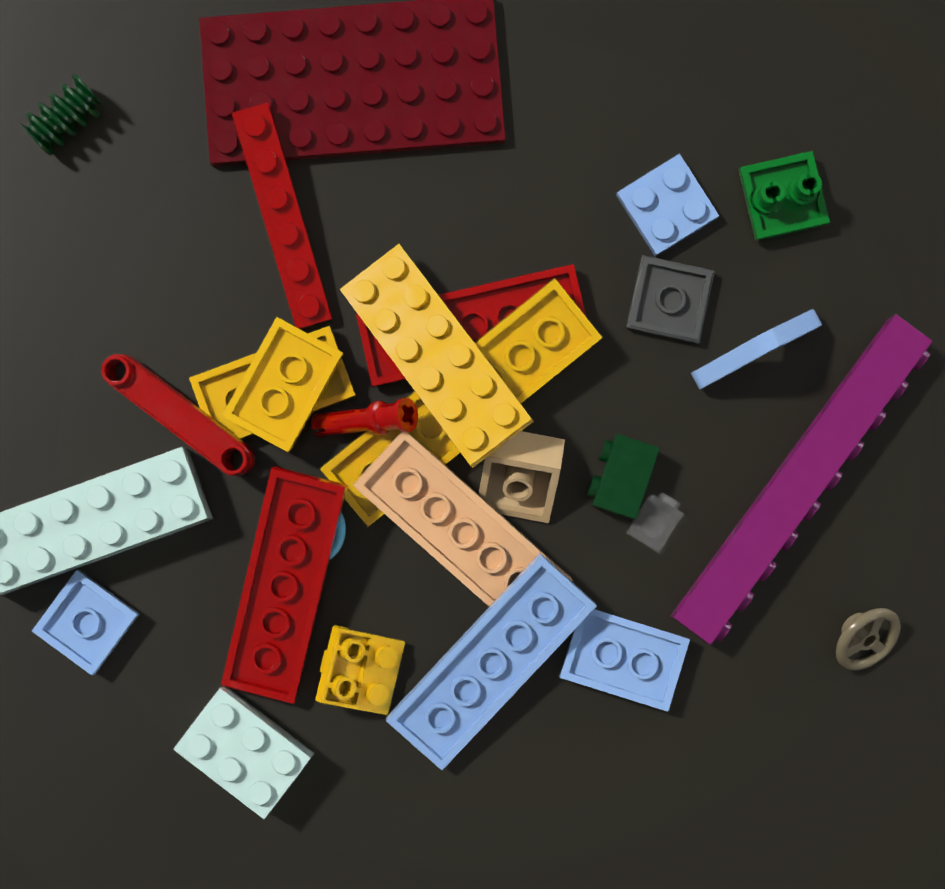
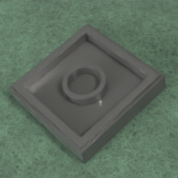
(670, 299)

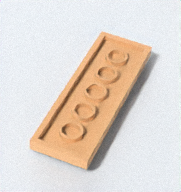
(447, 518)

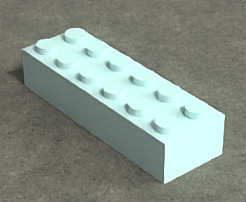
(100, 519)

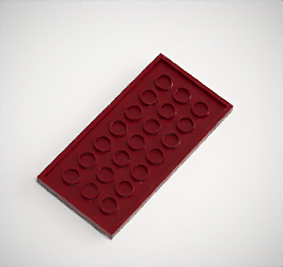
(356, 77)

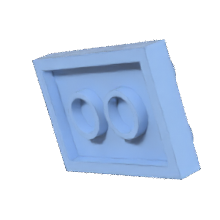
(625, 659)

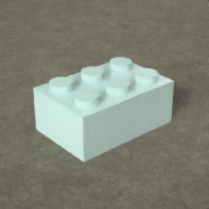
(243, 751)

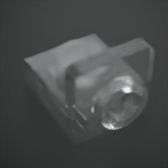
(655, 521)

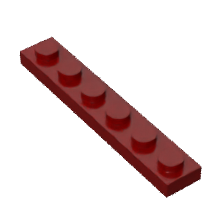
(282, 215)

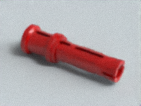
(377, 418)

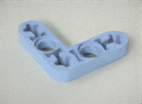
(756, 348)

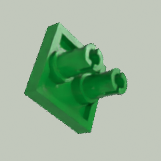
(784, 196)

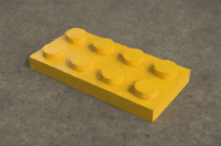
(217, 386)

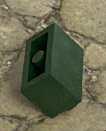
(623, 476)

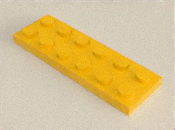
(436, 356)

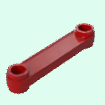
(178, 414)

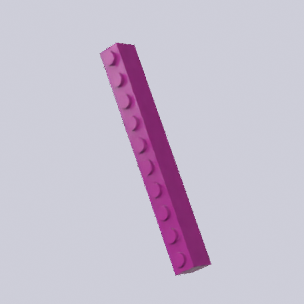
(801, 480)

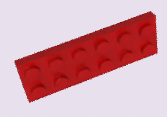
(476, 310)
(283, 584)

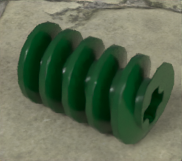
(62, 114)

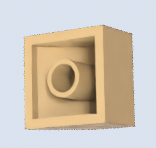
(523, 476)

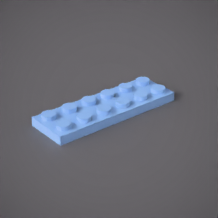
(491, 661)

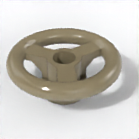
(861, 633)

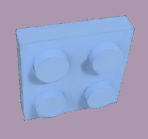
(667, 205)
(85, 622)

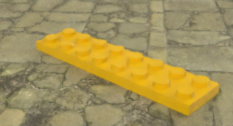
(524, 351)

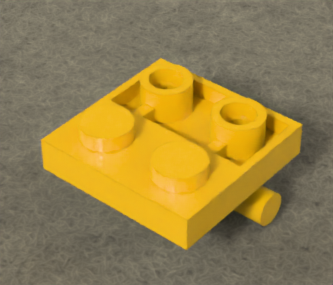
(359, 670)

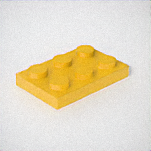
(282, 384)

